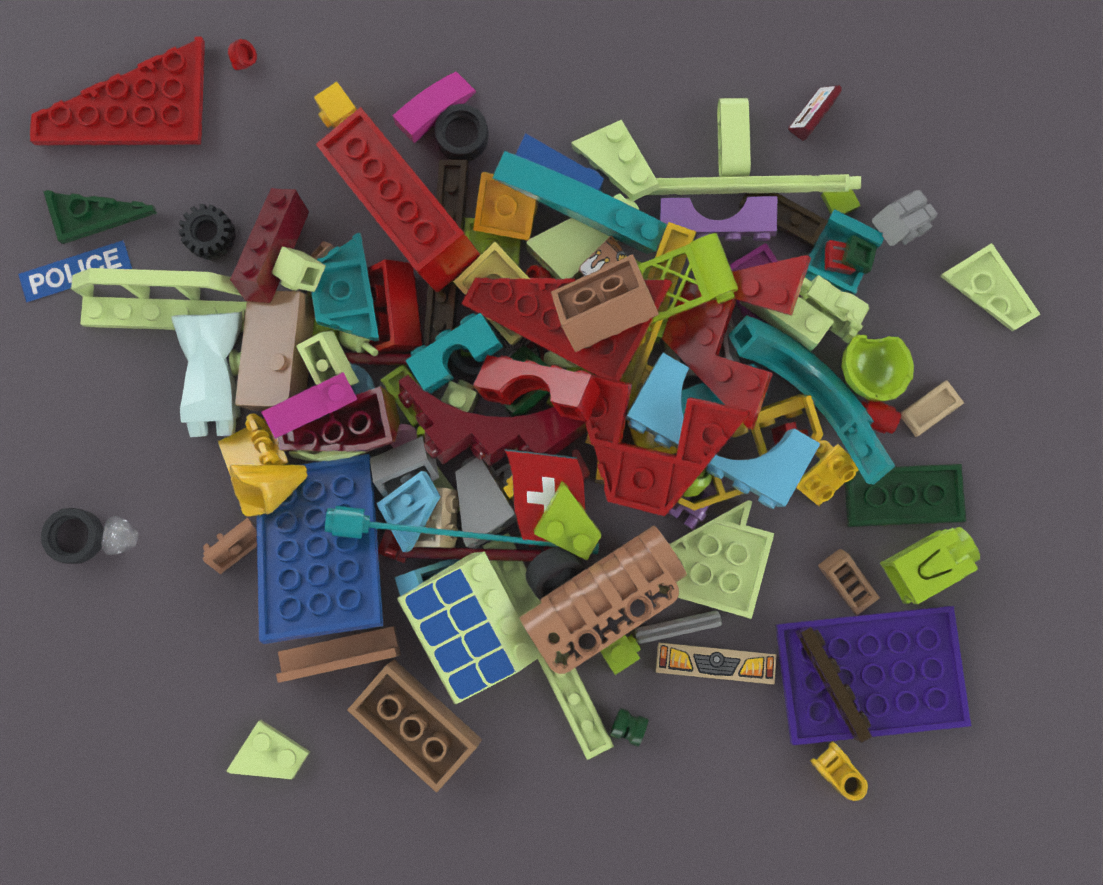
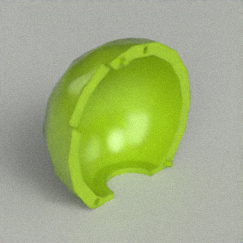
(877, 367)

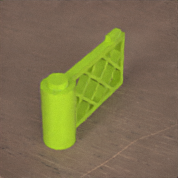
(710, 271)

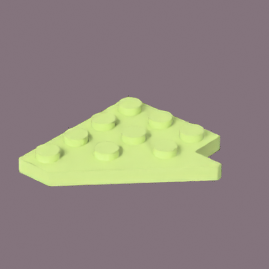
(723, 562)

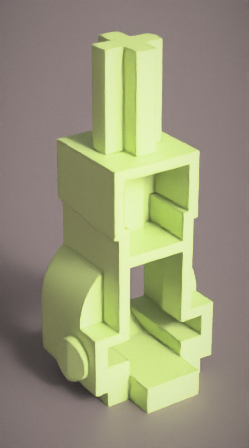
(841, 307)

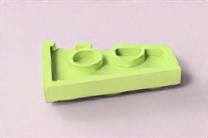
(619, 158)

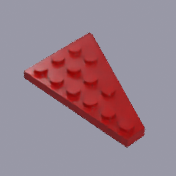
(142, 107)
(530, 311)

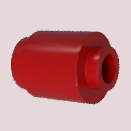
(884, 416)

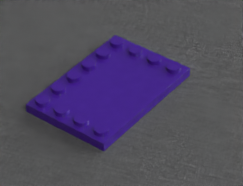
(896, 663)

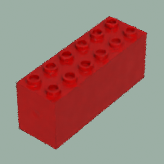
(398, 200)

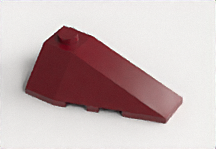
(358, 426)

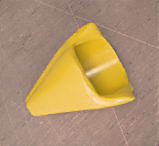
(265, 486)

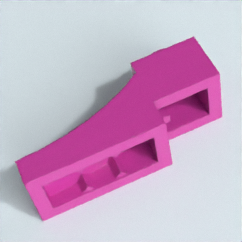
(309, 405)

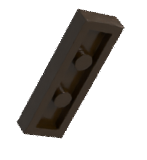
(794, 219)

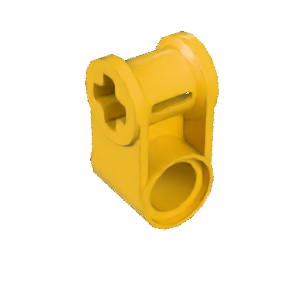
(837, 768)

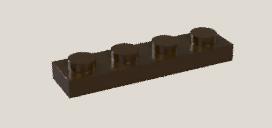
(840, 694)

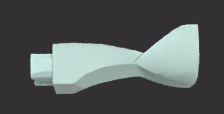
(209, 383)

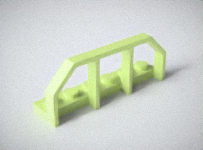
(146, 312)

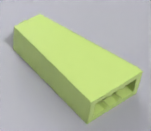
(568, 245)

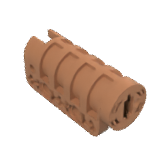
(601, 594)

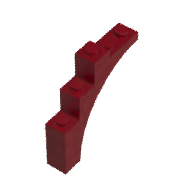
(454, 430)

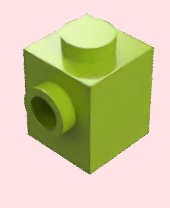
(621, 653)

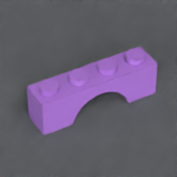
(754, 220)

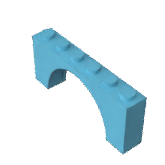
(768, 476)

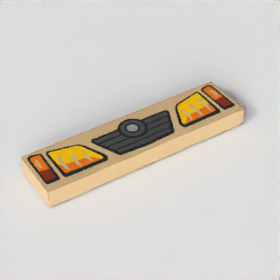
(716, 663)

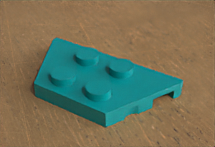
(344, 292)

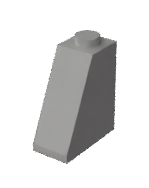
(482, 501)

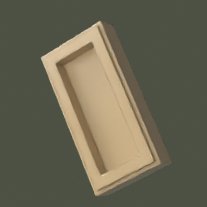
(931, 408)

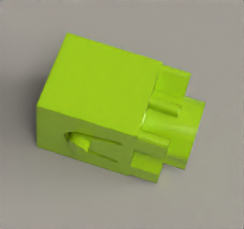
(932, 564)

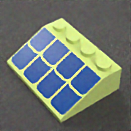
(468, 627)

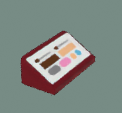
(814, 111)

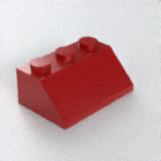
(395, 307)

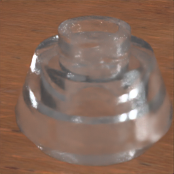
(118, 536)

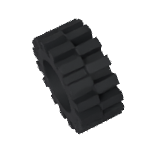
(198, 218)

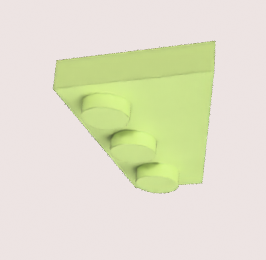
(992, 287)

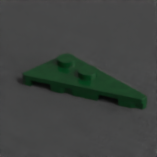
(84, 216)

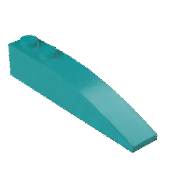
(581, 202)

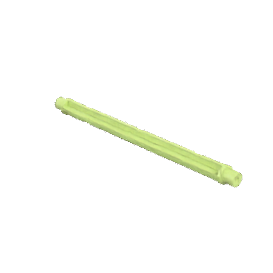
(757, 184)

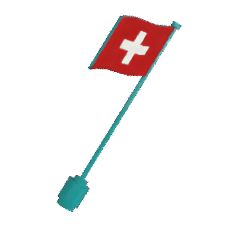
(534, 485)

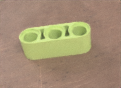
(733, 137)

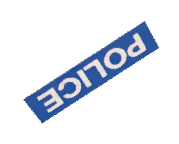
(58, 275)

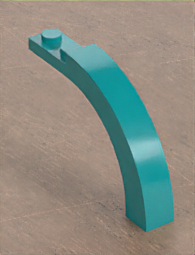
(805, 371)

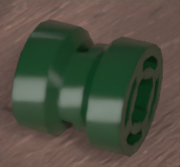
(629, 727)

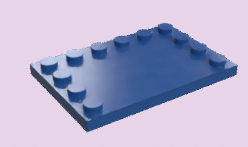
(306, 575)

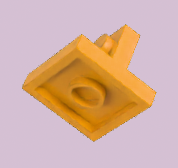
(503, 210)

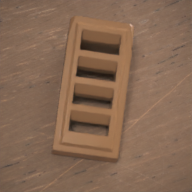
(836, 567)

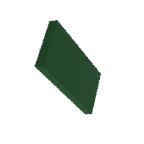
(907, 497)

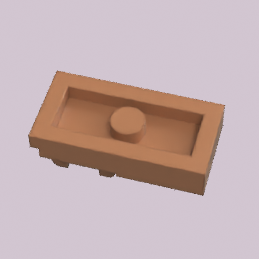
(231, 546)

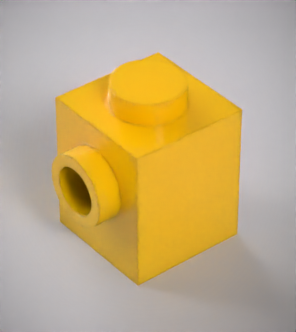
(334, 105)

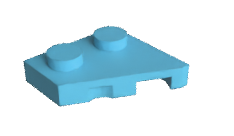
(410, 506)

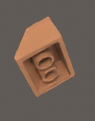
(604, 303)

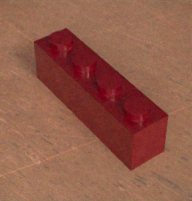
(275, 227)

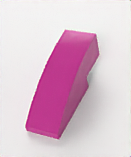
(423, 110)

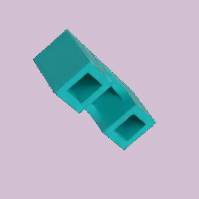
(431, 362)

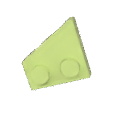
(268, 754)

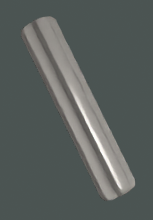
(678, 627)

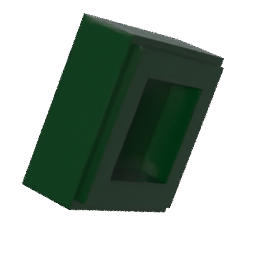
(859, 254)

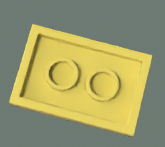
(494, 265)

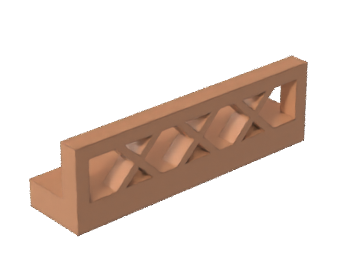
(338, 654)

